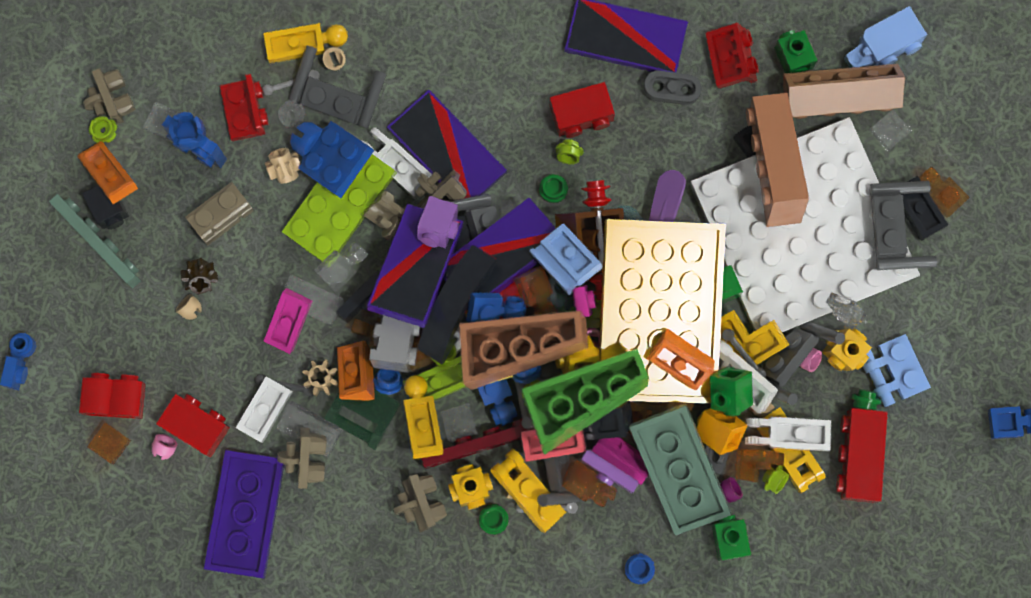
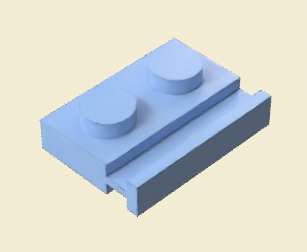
(566, 259)

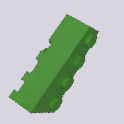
(581, 397)

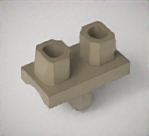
(106, 84)
(448, 186)
(385, 214)
(307, 471)
(415, 505)

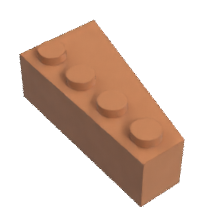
(778, 159)
(514, 345)

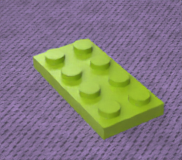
(327, 221)

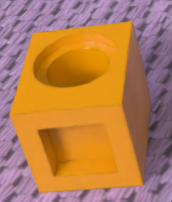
(720, 431)

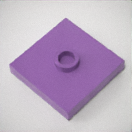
(608, 473)

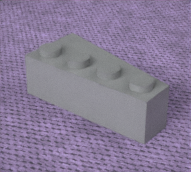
(394, 344)

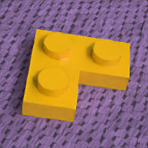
(759, 344)

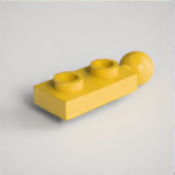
(291, 42)
(421, 419)

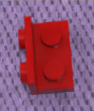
(732, 55)
(243, 108)

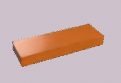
(107, 172)

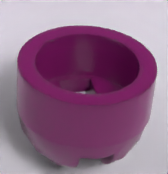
(731, 490)

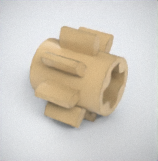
(283, 165)
(329, 381)

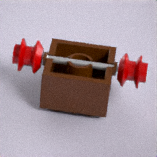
(590, 225)

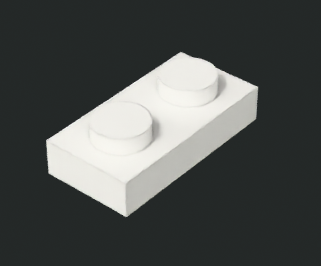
(264, 409)

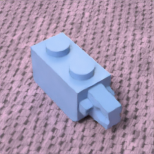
(888, 40)

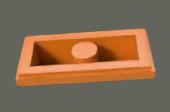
(682, 359)
(355, 372)

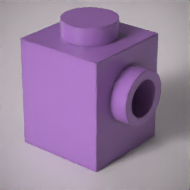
(438, 223)

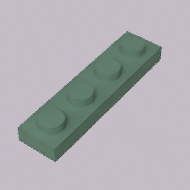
(89, 231)

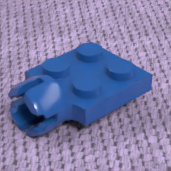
(190, 134)
(330, 155)

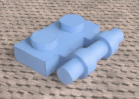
(903, 368)

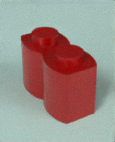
(112, 396)

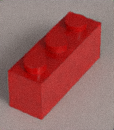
(862, 455)

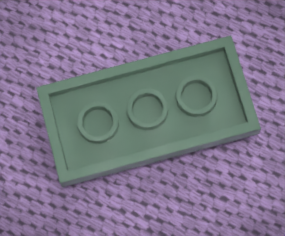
(680, 469)

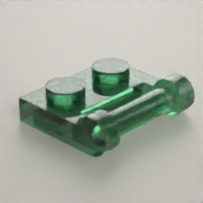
(379, 411)

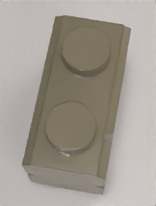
(219, 213)

